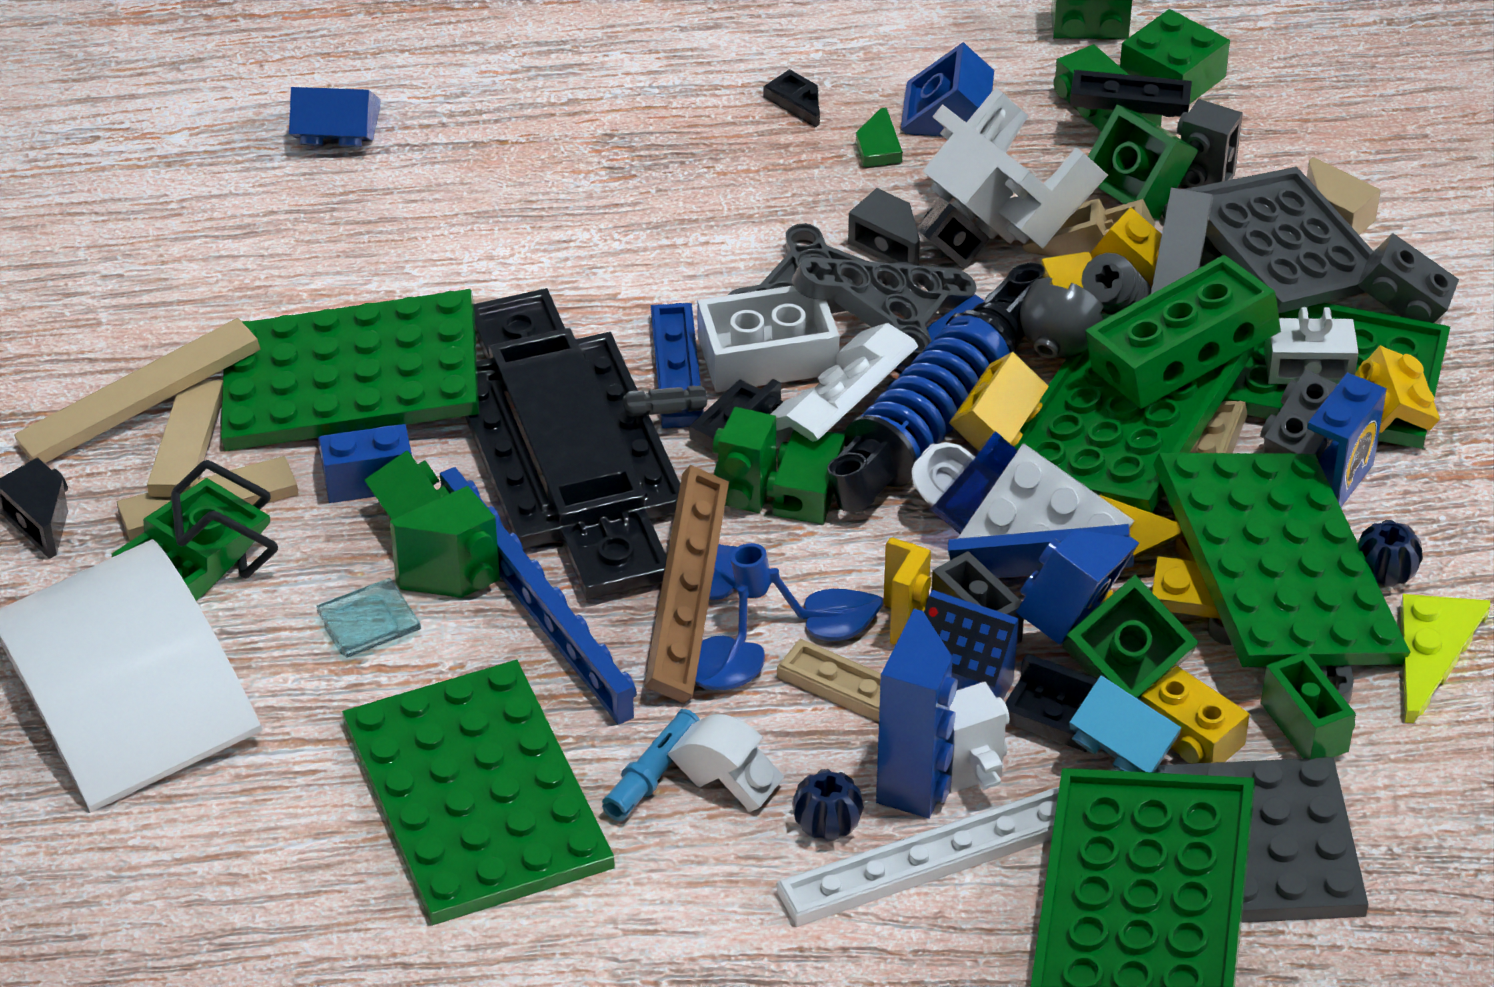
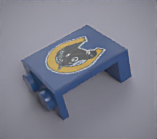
(1353, 422)

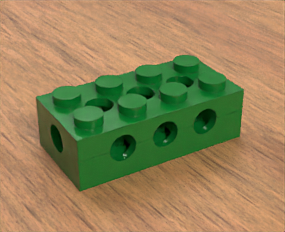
(1183, 331)

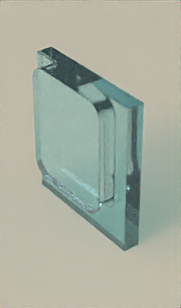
(367, 618)

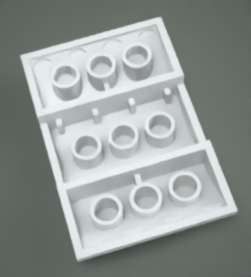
(126, 674)

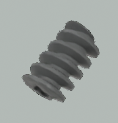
(1114, 282)

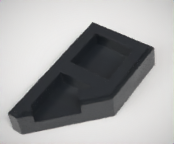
(795, 95)

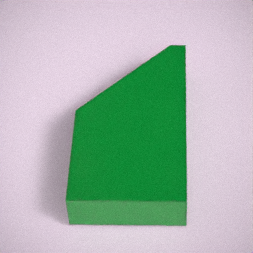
(878, 141)

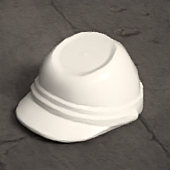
(937, 468)

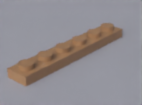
(686, 585)

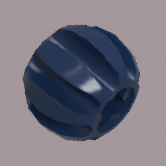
(1391, 552)
(827, 805)

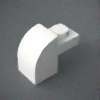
(728, 751)

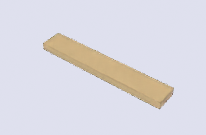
(137, 391)

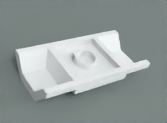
(858, 370)

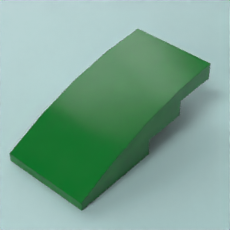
(213, 548)

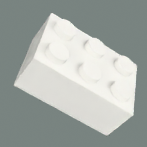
(766, 337)

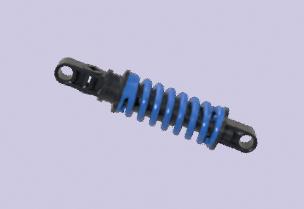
(928, 394)

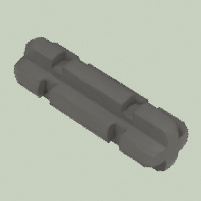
(665, 400)

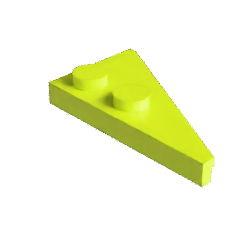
(1436, 635)

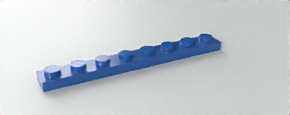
(550, 611)

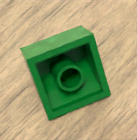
(446, 546)

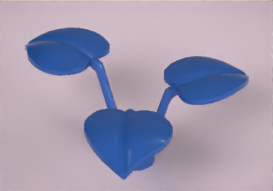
(745, 568)

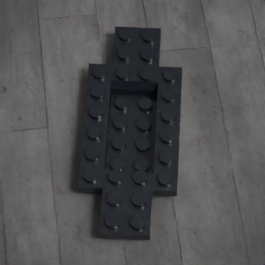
(598, 463)

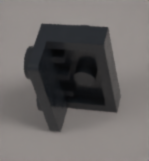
(739, 395)
(1048, 699)

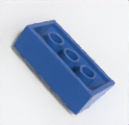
(916, 721)

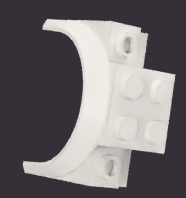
(983, 177)

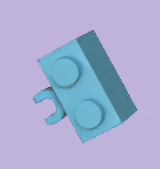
(1123, 728)

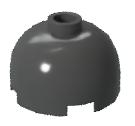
(1057, 318)

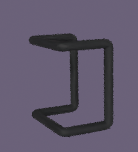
(183, 539)

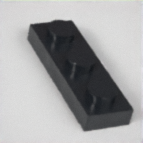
(1133, 92)

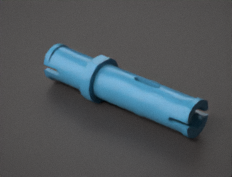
(641, 777)

